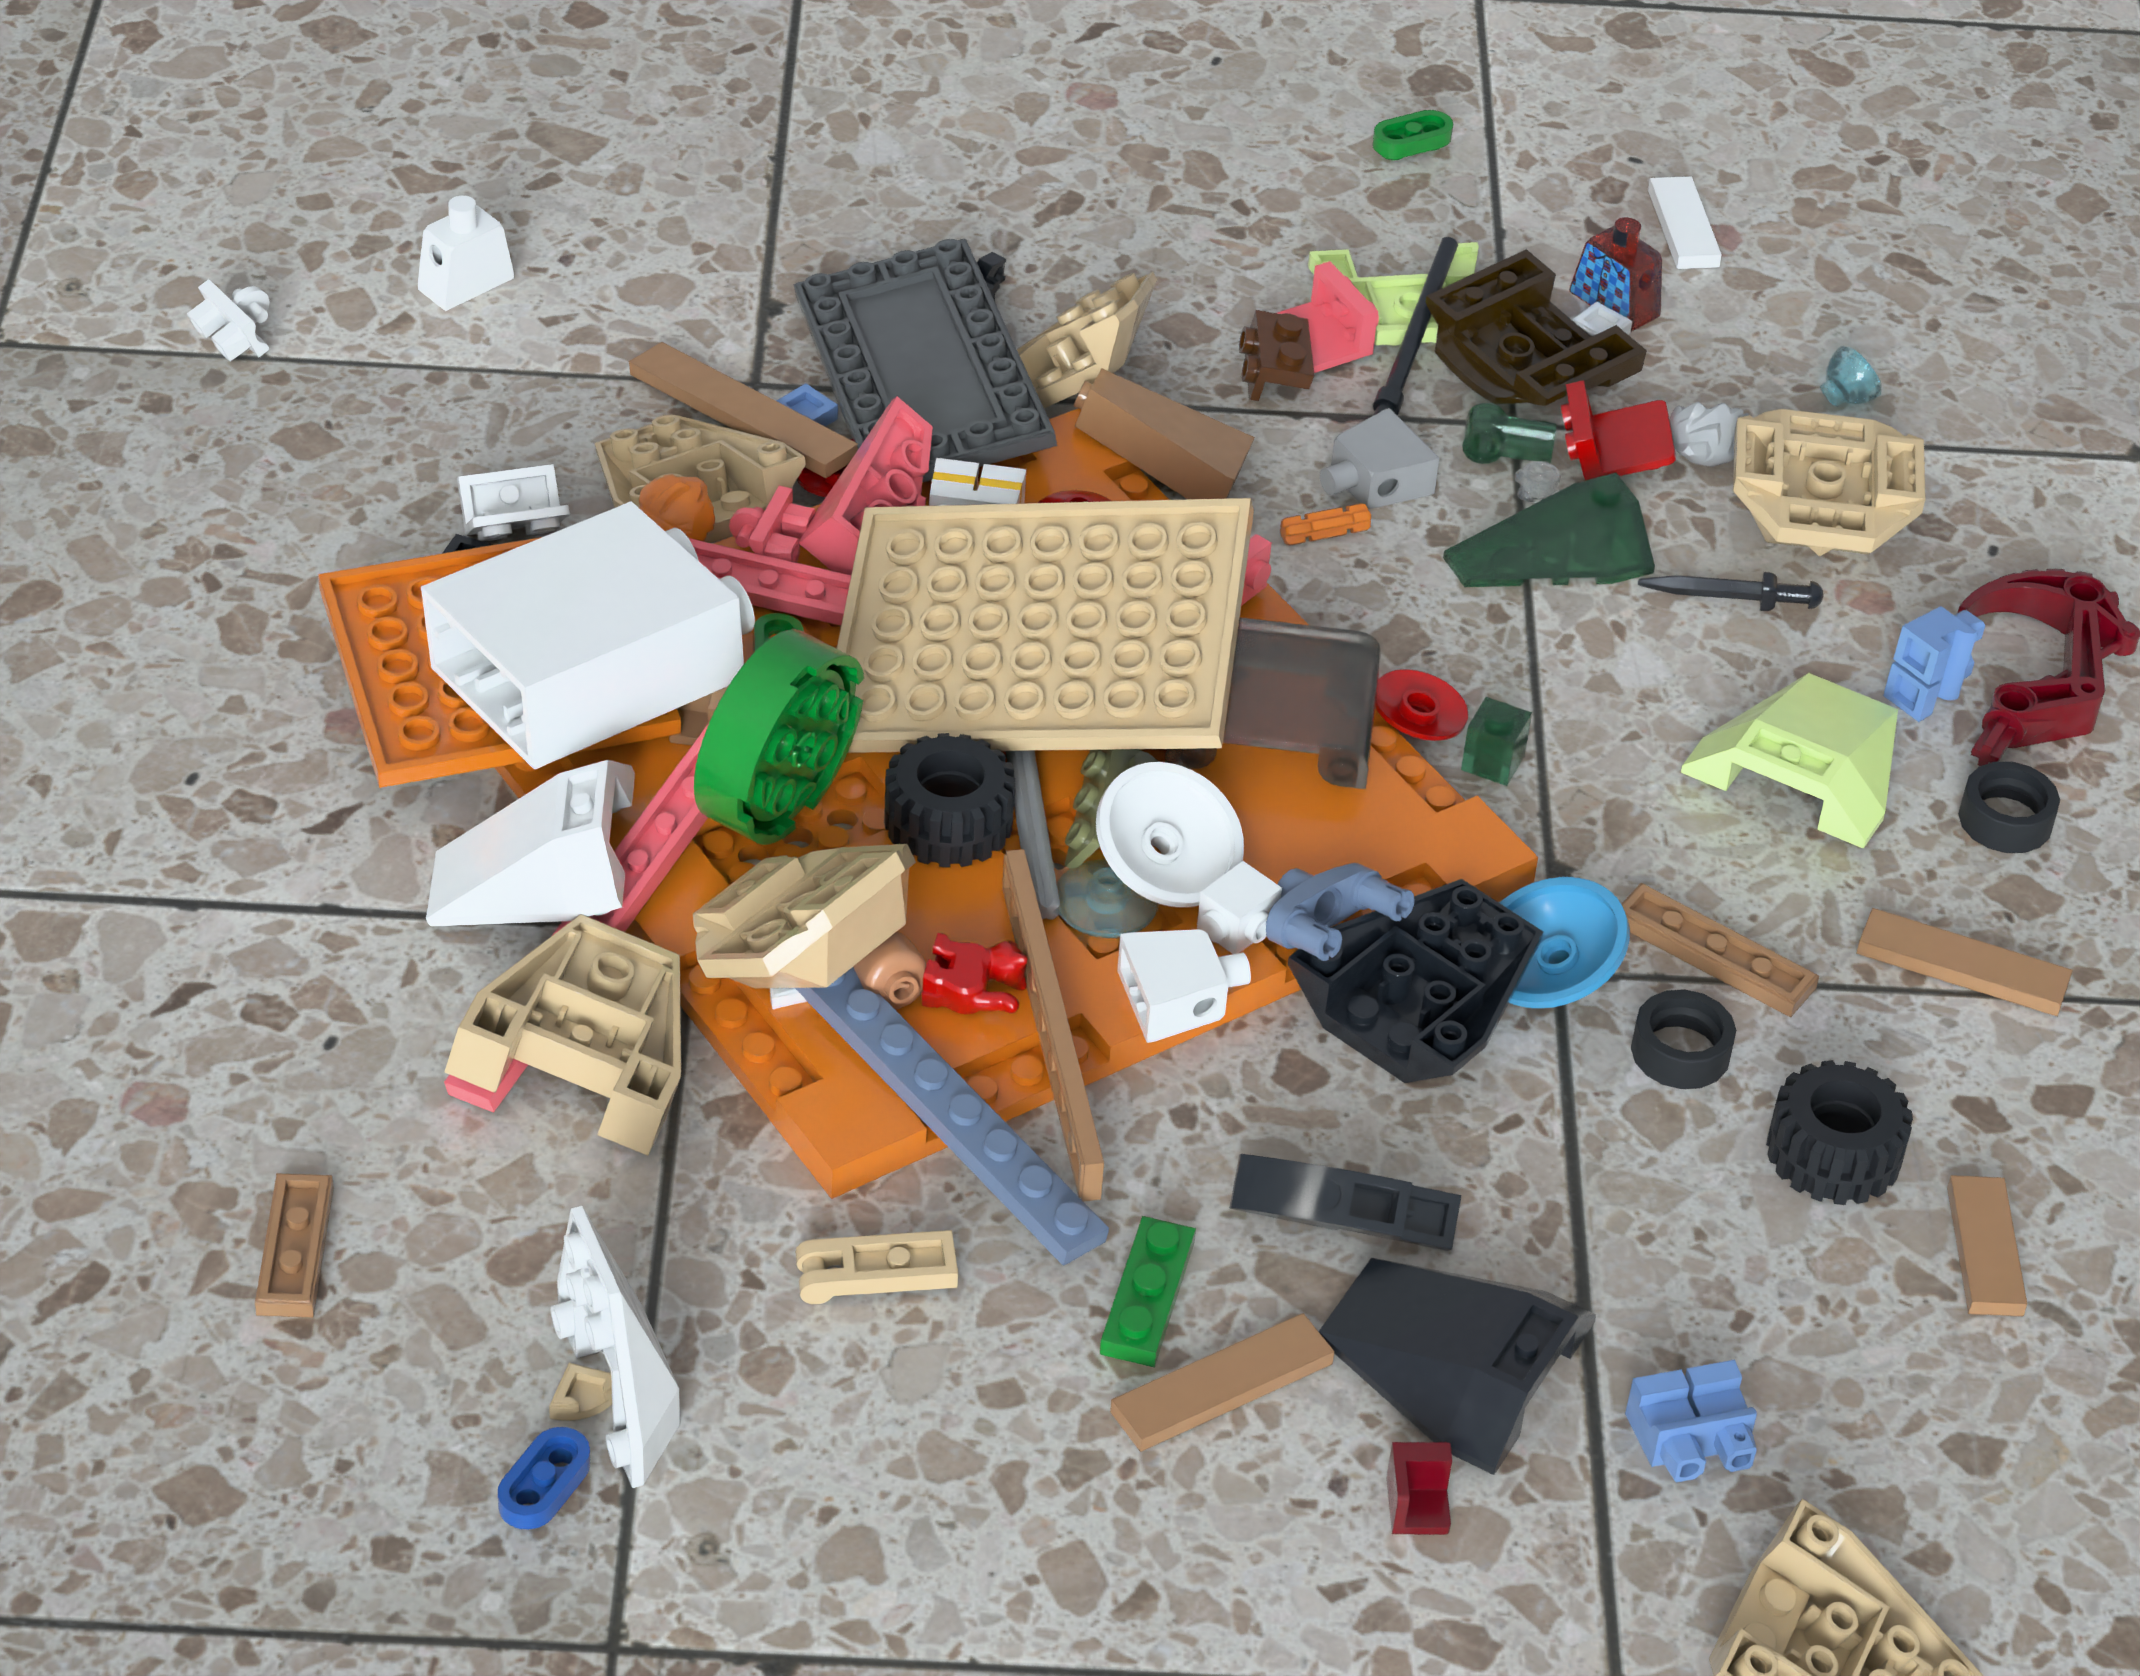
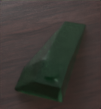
(1575, 533)

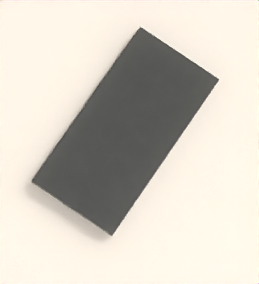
(936, 341)

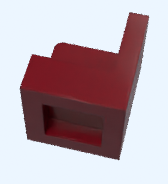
(1418, 1487)

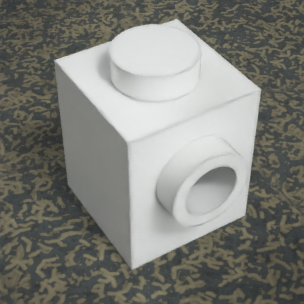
(1237, 907)

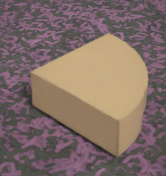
(581, 1393)

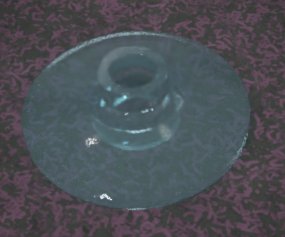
(1101, 903)

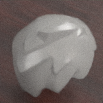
(1705, 434)

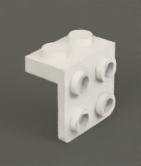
(511, 500)

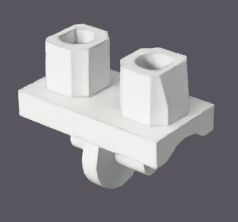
(238, 316)

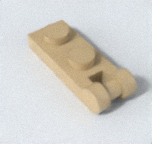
(876, 1264)

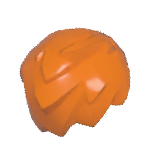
(679, 504)

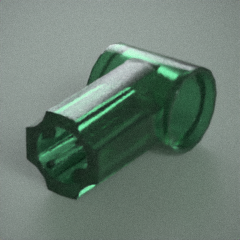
(1494, 434)

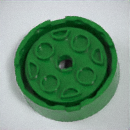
(778, 736)

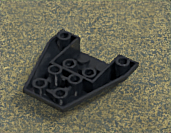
(1421, 988)
(1454, 1350)

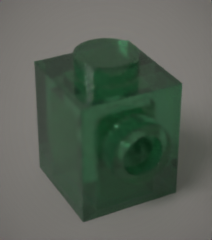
(1496, 741)

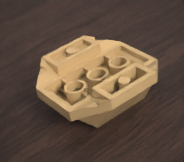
(804, 916)

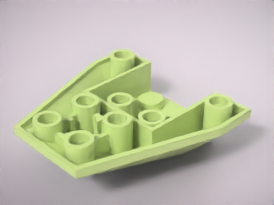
(1814, 741)

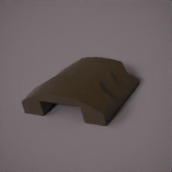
(1516, 344)

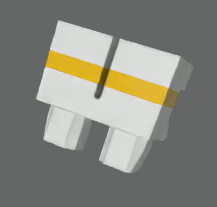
(957, 484)

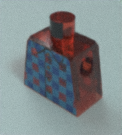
(1621, 273)

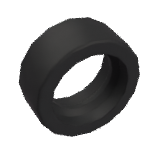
(2003, 831)
(1678, 1067)

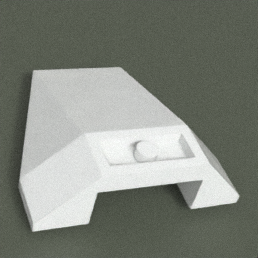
(538, 856)
(605, 1315)

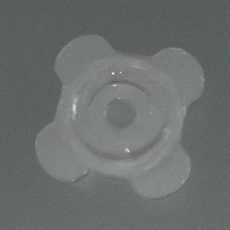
(1537, 481)

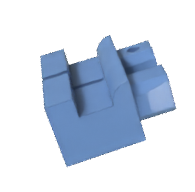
(1932, 660)
(1693, 1418)

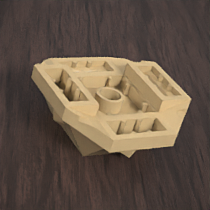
(1827, 479)

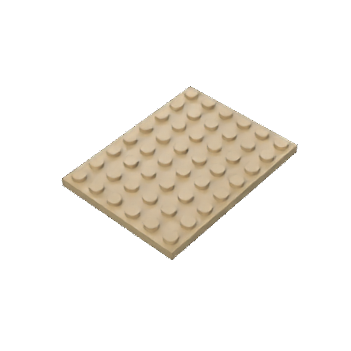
(1048, 623)

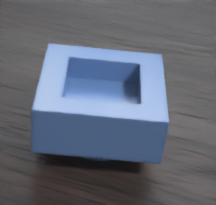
(811, 404)

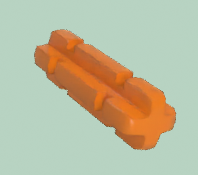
(1325, 524)

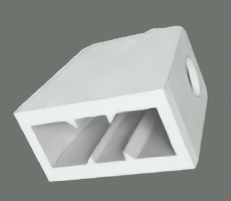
(463, 255)
(1177, 980)

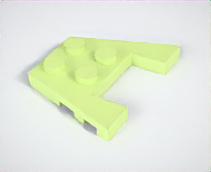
(1397, 294)

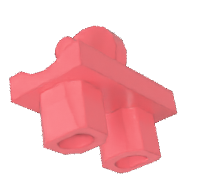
(776, 529)

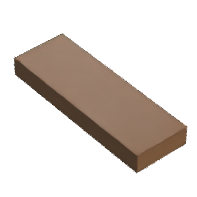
(294, 1245)
(1986, 1246)

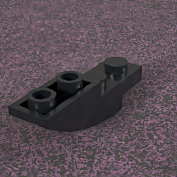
(1345, 1201)

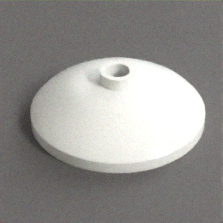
(1179, 816)

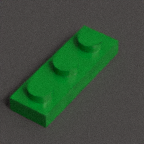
(1147, 1291)

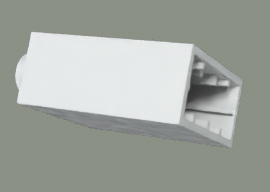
(586, 632)

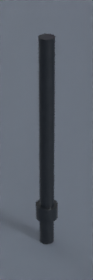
(1391, 394)

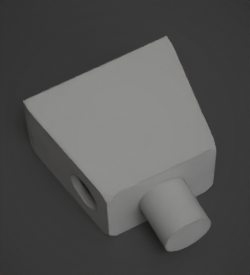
(1381, 463)

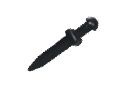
(1766, 592)

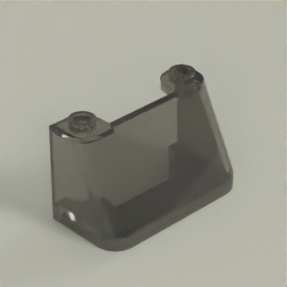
(1301, 694)

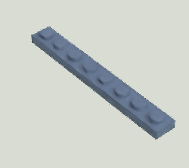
(960, 1117)

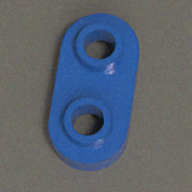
(540, 1482)

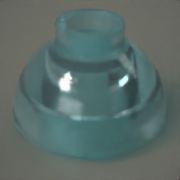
(1850, 378)

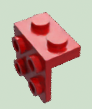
(1619, 439)

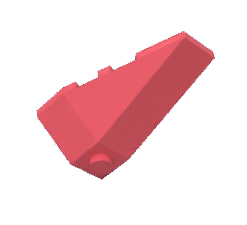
(881, 474)

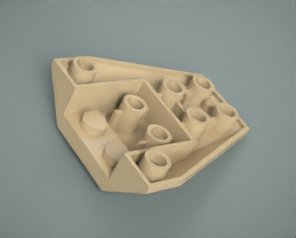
(1087, 338)
(733, 464)
(1829, 1610)

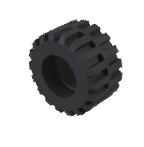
(949, 799)
(1839, 1132)

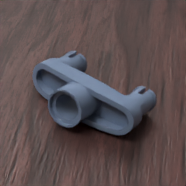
(1320, 901)

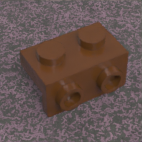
(1276, 352)

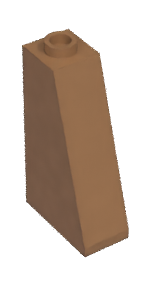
(1162, 436)

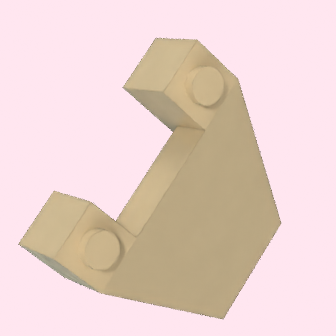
(590, 1012)

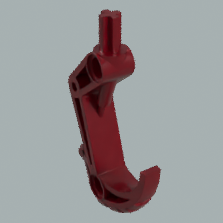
(2062, 703)

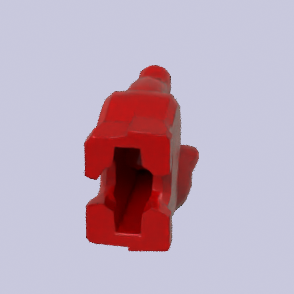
(962, 974)

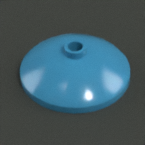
(1580, 943)

